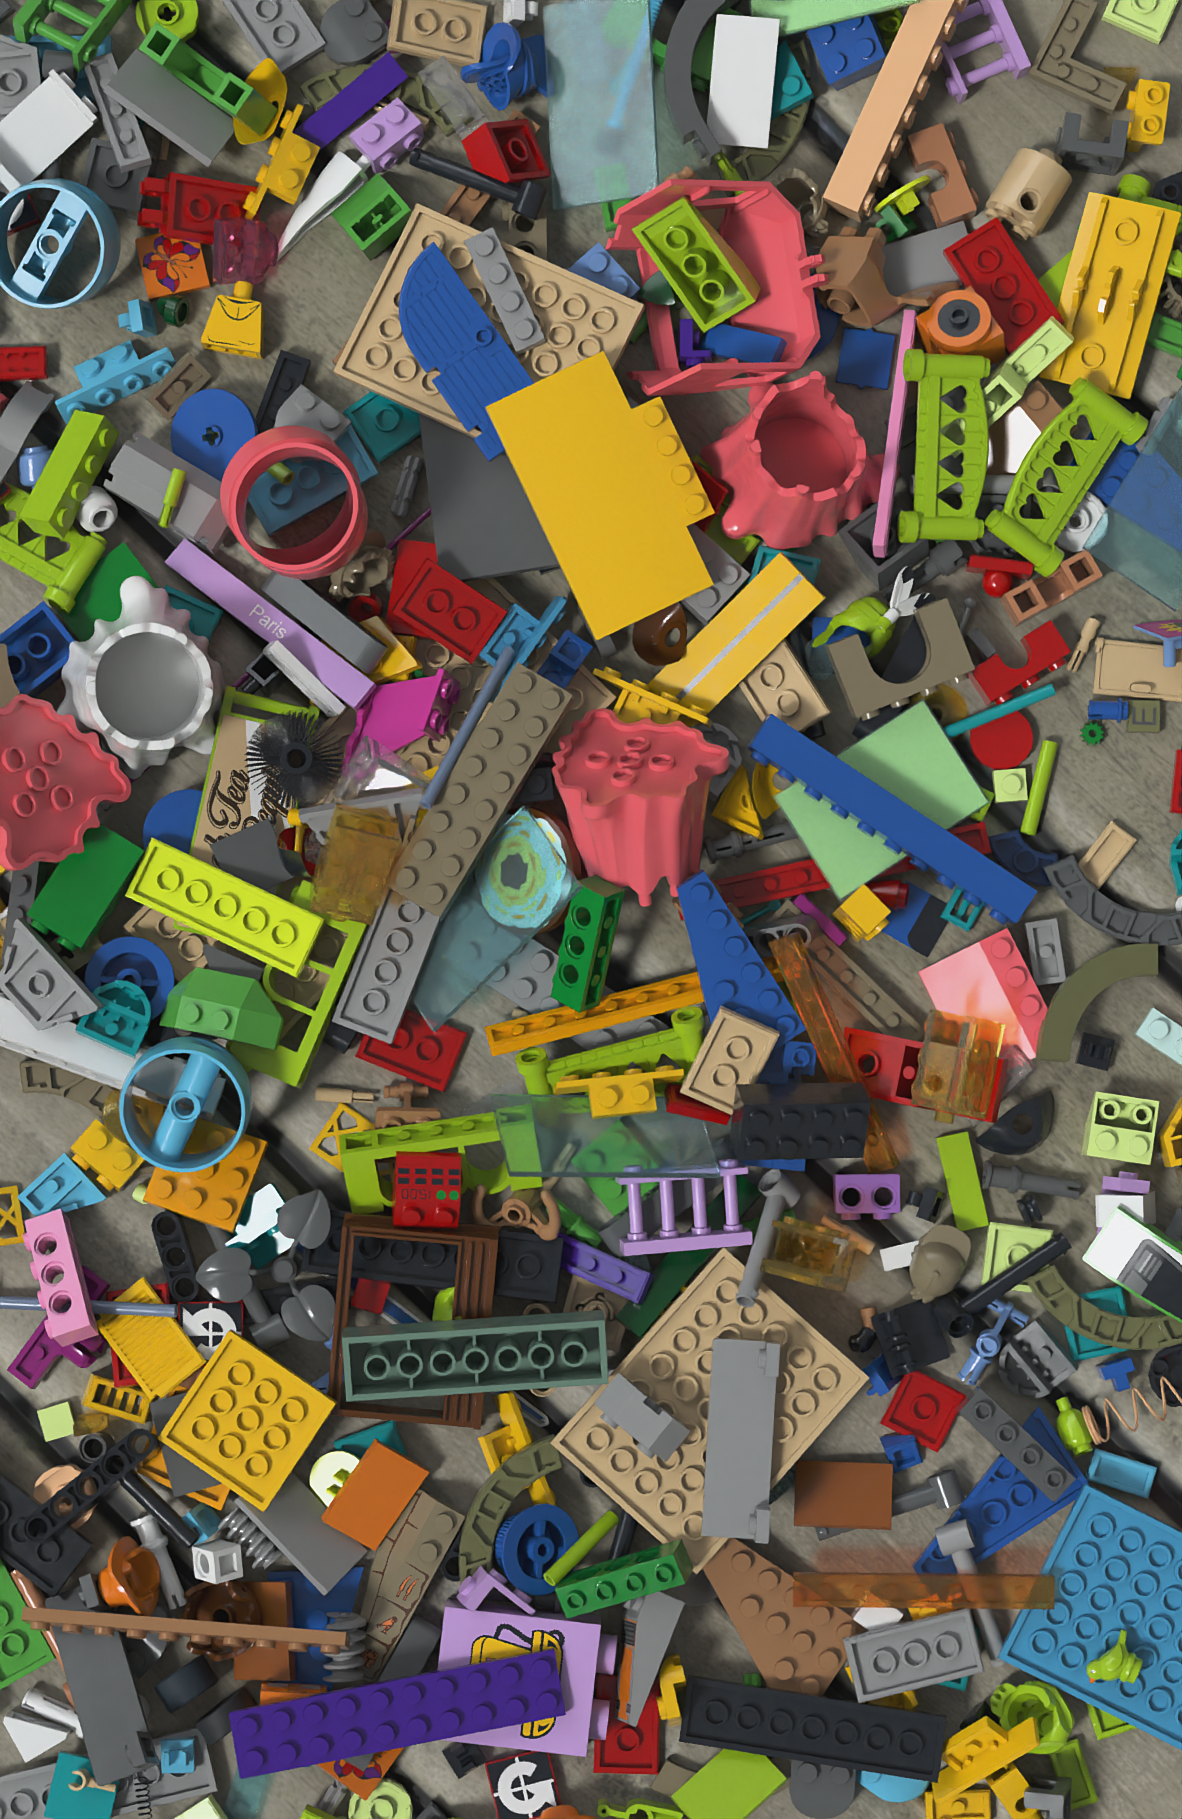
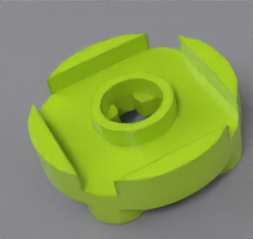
(182, 24)

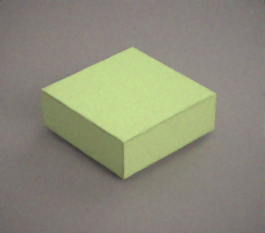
(56, 1421)

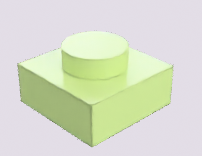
(1010, 785)

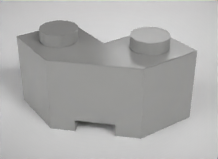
(641, 1417)

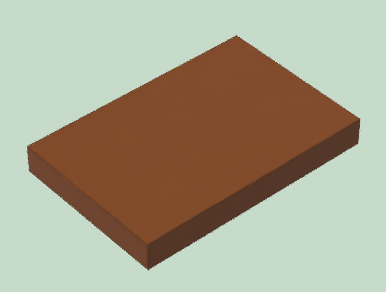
(843, 1495)
(275, 1610)

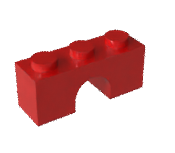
(1044, 650)

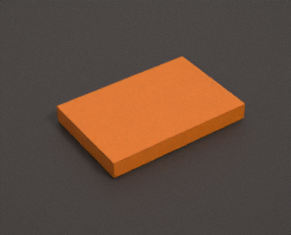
(375, 1494)

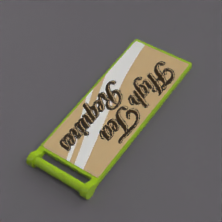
(227, 795)

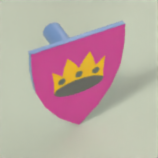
(1170, 633)

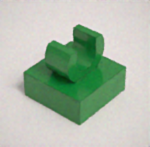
(899, 224)

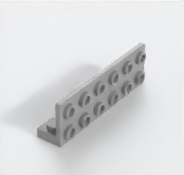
(740, 1439)

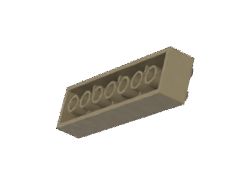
(480, 791)

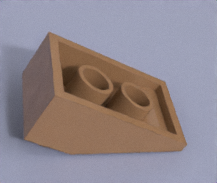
(1018, 429)

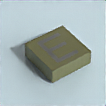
(1143, 716)

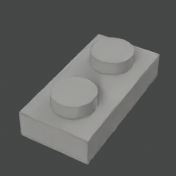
(1045, 952)

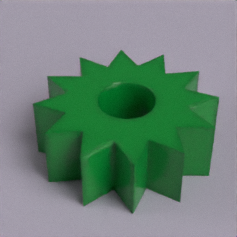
(1096, 729)

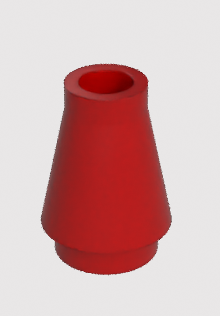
(891, 893)

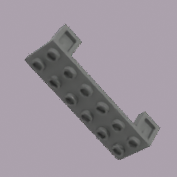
(103, 1690)

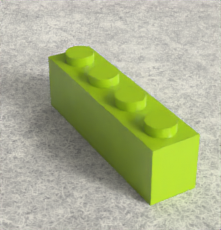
(69, 474)

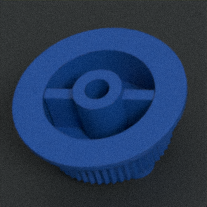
(136, 962)
(532, 1544)

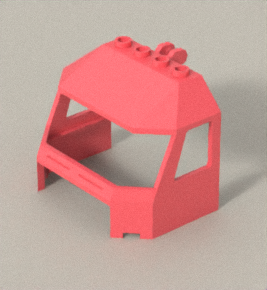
(771, 243)

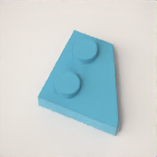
(61, 1187)

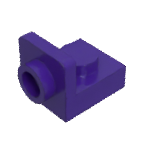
(687, 341)

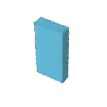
(1120, 1473)

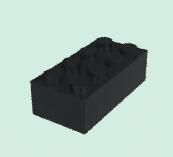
(799, 1121)

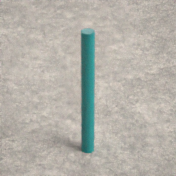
(1000, 710)

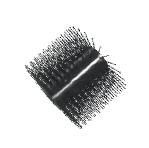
(293, 738)

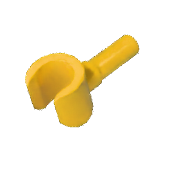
(293, 819)

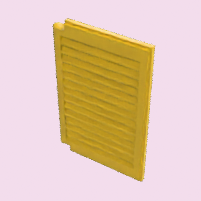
(150, 1346)

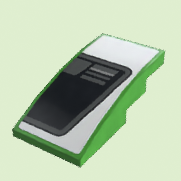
(1140, 1261)

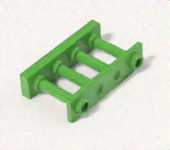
(31, 22)

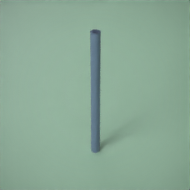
(467, 728)
(98, 1307)

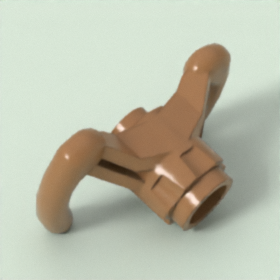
(521, 1211)

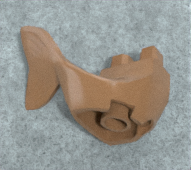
(858, 282)

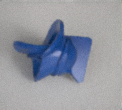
(508, 66)

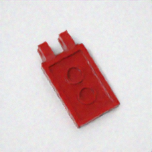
(191, 205)

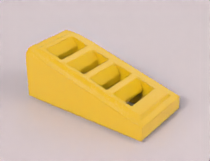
(91, 1390)

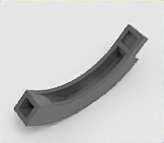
(683, 40)

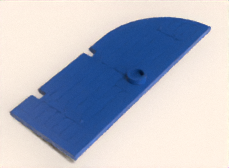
(455, 335)

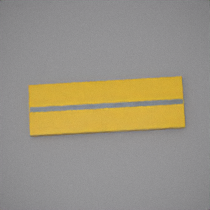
(739, 637)

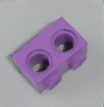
(866, 1186)

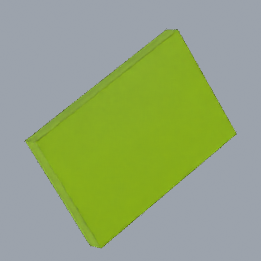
(729, 1786)

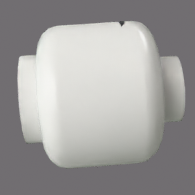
(97, 510)

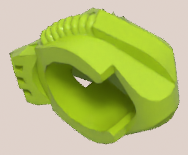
(1042, 1702)

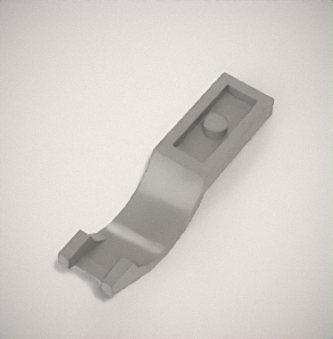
(18, 422)

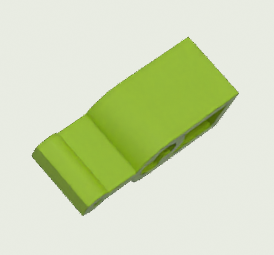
(654, 1809)

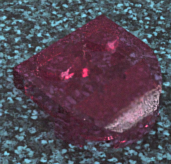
(242, 250)

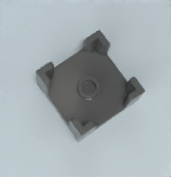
(1090, 155)
(115, 188)
(1050, 1794)

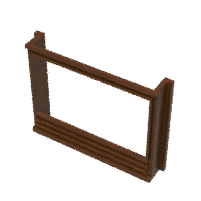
(471, 1300)

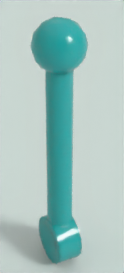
(772, 906)

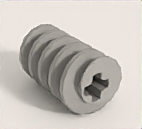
(251, 1537)
(345, 1663)

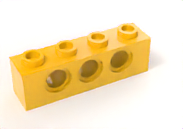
(862, 914)

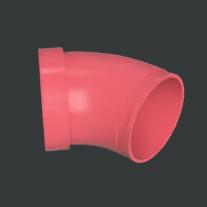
(331, 548)

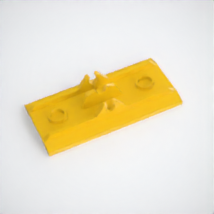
(1112, 291)

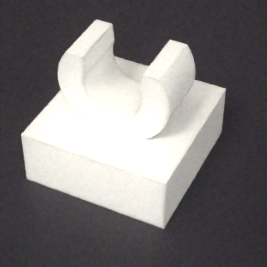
(518, 11)

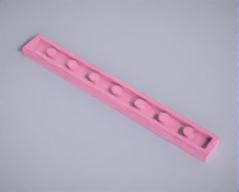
(894, 439)

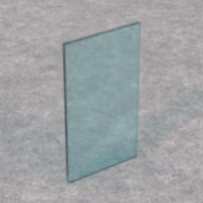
(600, 101)
(1143, 521)
(498, 910)
(562, 1140)

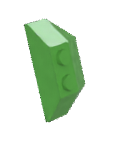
(223, 1008)

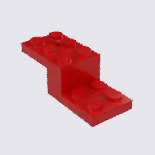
(898, 1066)

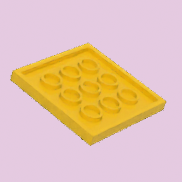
(247, 1420)

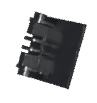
(910, 1337)

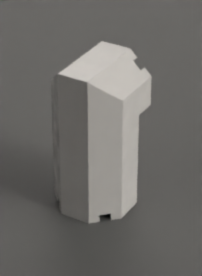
(142, 480)

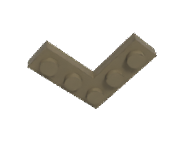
(1059, 71)

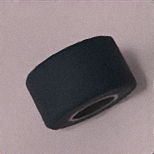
(186, 1684)

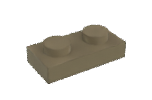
(177, 385)

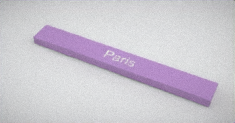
(270, 623)

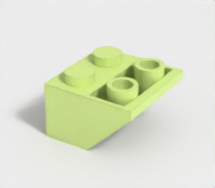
(1120, 1128)

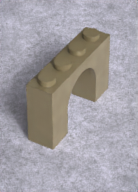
(944, 661)

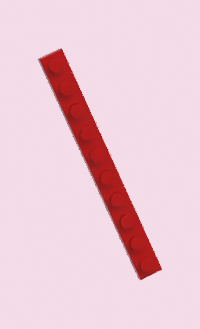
(806, 878)

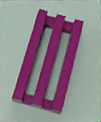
(823, 921)

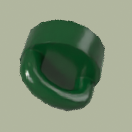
(174, 310)

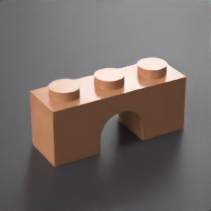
(934, 150)
(1045, 592)

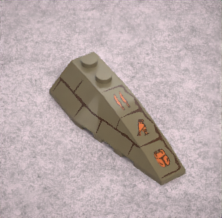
(402, 1573)

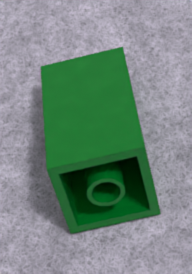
(86, 888)

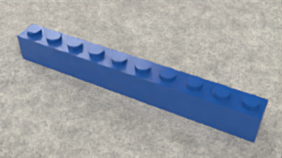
(891, 820)

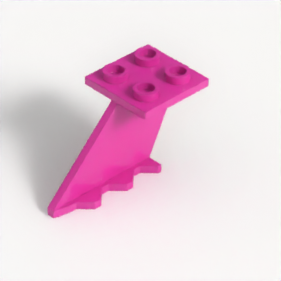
(406, 712)

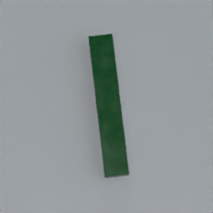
(681, 1266)

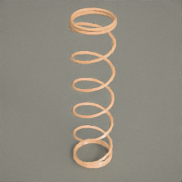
(1091, 1423)

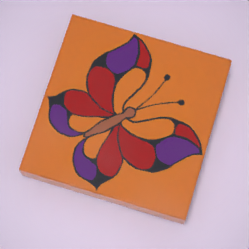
(171, 266)
(355, 1779)

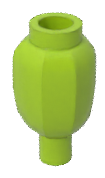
(1073, 1428)

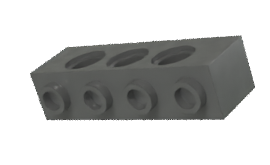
(1015, 1444)

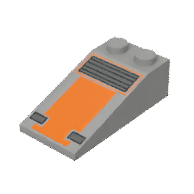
(643, 1642)

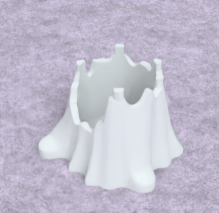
(144, 681)

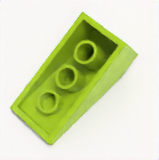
(697, 263)

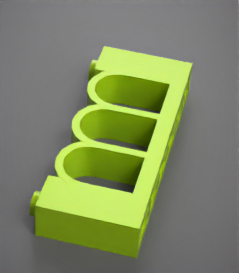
(285, 1063)
(370, 1191)

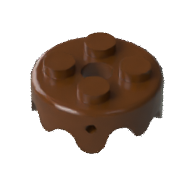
(205, 1604)

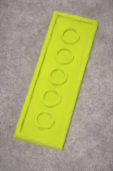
(225, 907)

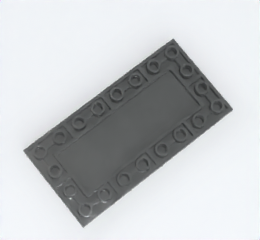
(479, 509)

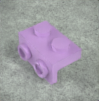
(388, 135)

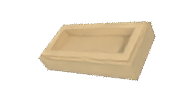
(1105, 854)

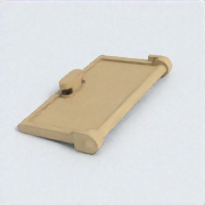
(1137, 665)

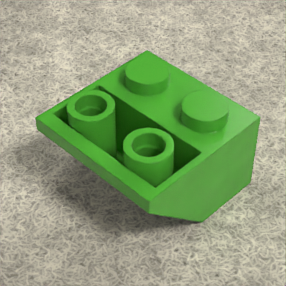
(373, 216)

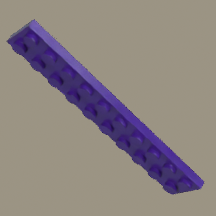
(396, 1713)

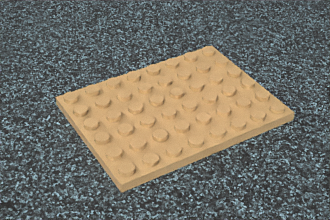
(571, 311)
(675, 1372)

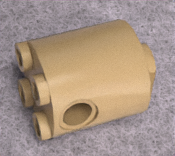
(1029, 192)

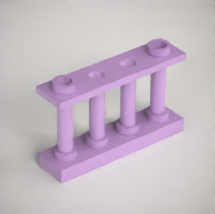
(1000, 32)
(701, 1236)

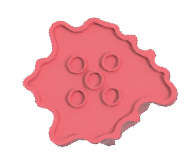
(793, 465)
(50, 783)
(636, 798)

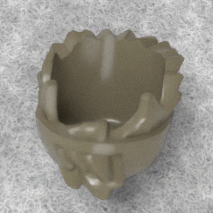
(807, 198)
(365, 570)
(938, 1262)

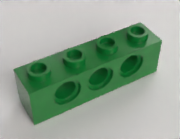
(587, 944)
(624, 1578)

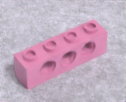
(79, 1320)

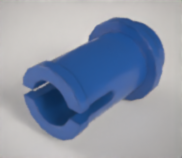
(1108, 710)

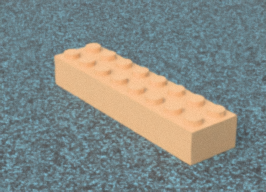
(891, 106)

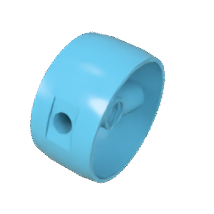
(63, 223)
(177, 1124)

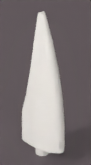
(332, 187)

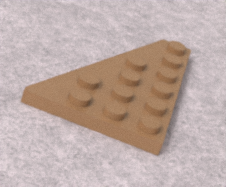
(789, 1644)

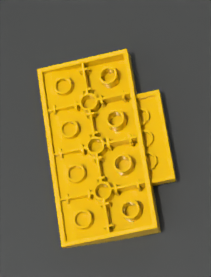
(607, 492)

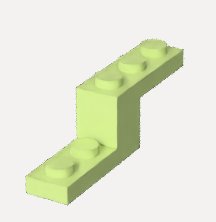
(1009, 379)

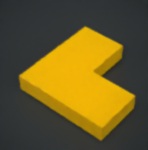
(965, 1805)

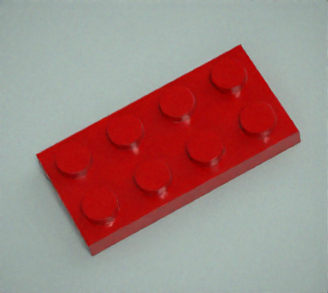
(1004, 280)

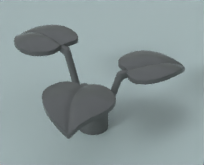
(311, 1310)

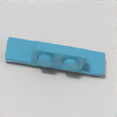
(113, 377)

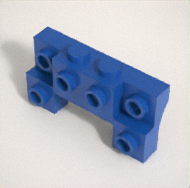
(776, 1072)

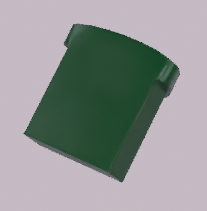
(660, 292)

